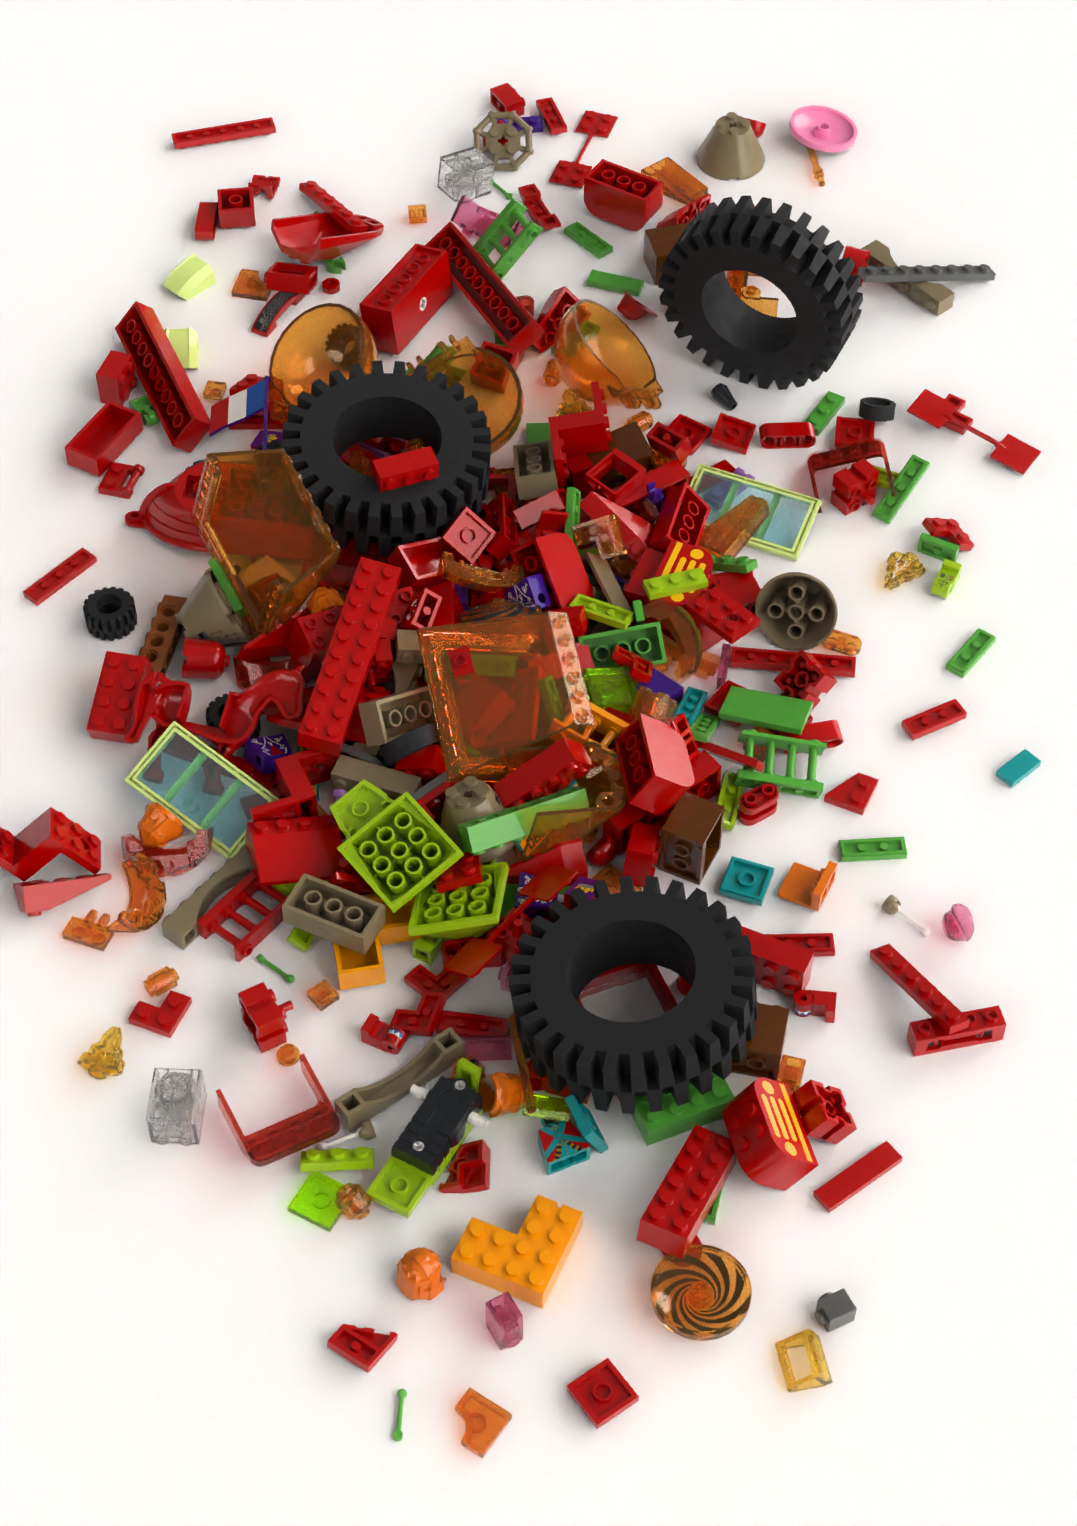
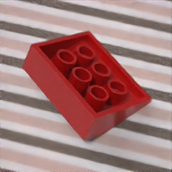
(294, 846)

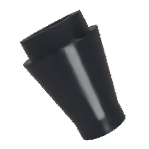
(723, 395)

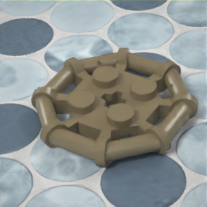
(510, 133)

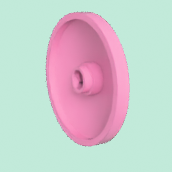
(823, 128)

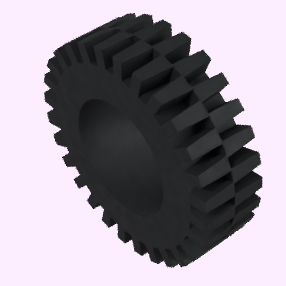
(788, 257)
(394, 407)
(645, 1055)

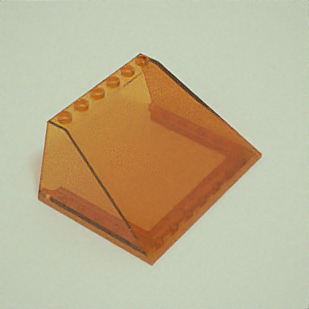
(263, 532)
(519, 696)

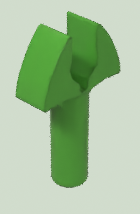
(334, 265)

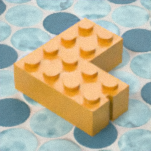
(362, 970)
(520, 1262)

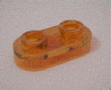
(843, 643)

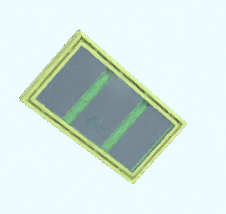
(789, 516)
(199, 787)

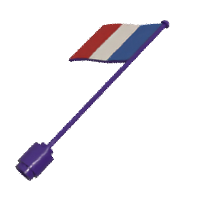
(241, 407)

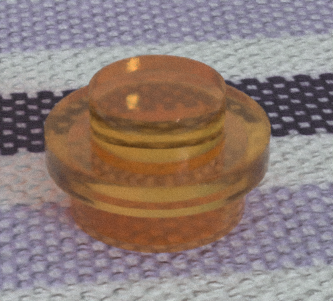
(288, 1055)

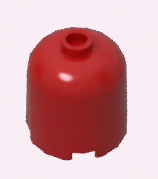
(204, 659)

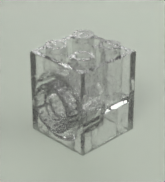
(465, 173)
(176, 1106)

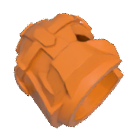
(324, 599)
(158, 826)
(505, 1098)
(420, 1274)

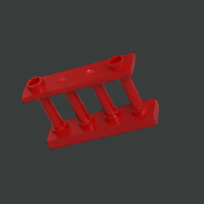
(227, 908)

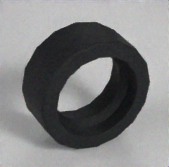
(877, 409)

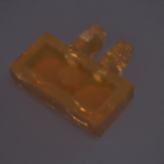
(88, 932)

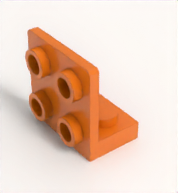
(808, 886)

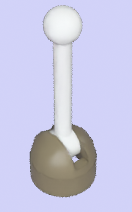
(892, 906)
(364, 1131)

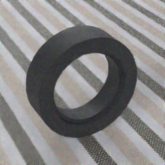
(409, 743)

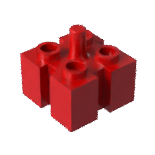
(854, 487)
(381, 665)
(805, 678)
(510, 936)
(264, 1017)
(823, 1112)

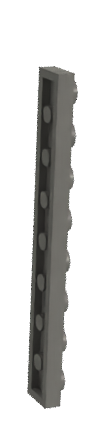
(926, 273)

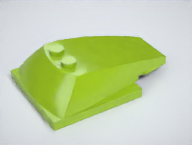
(392, 843)
(461, 911)

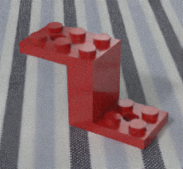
(579, 433)
(711, 616)
(295, 780)
(43, 841)

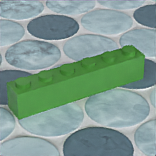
(516, 822)

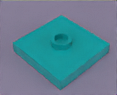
(746, 881)
(586, 1124)

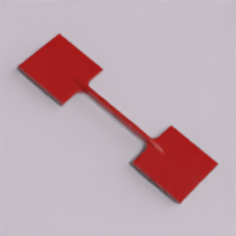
(573, 173)
(1009, 451)
(479, 952)

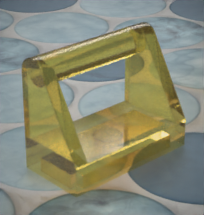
(816, 1358)

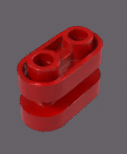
(758, 804)

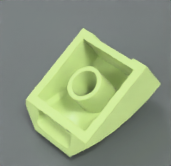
(190, 278)
(185, 345)

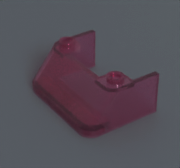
(477, 219)

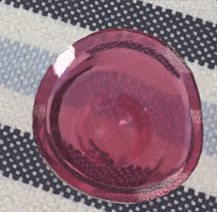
(958, 923)

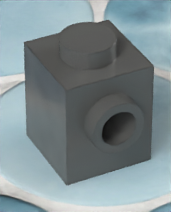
(835, 1310)

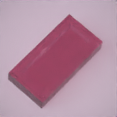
(724, 665)
(489, 1047)

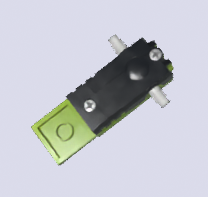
(427, 1143)

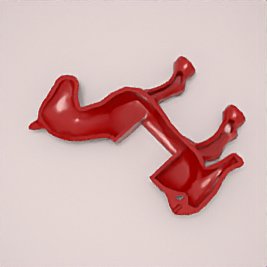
(240, 715)

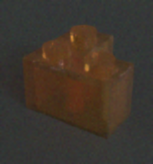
(605, 533)

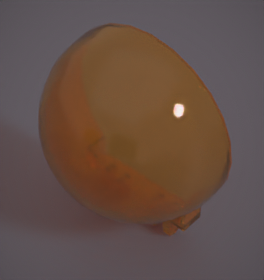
(313, 346)
(600, 347)
(487, 379)

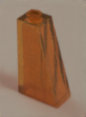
(677, 182)
(735, 527)

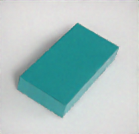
(1018, 768)

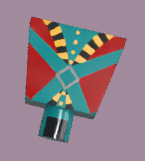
(561, 1145)

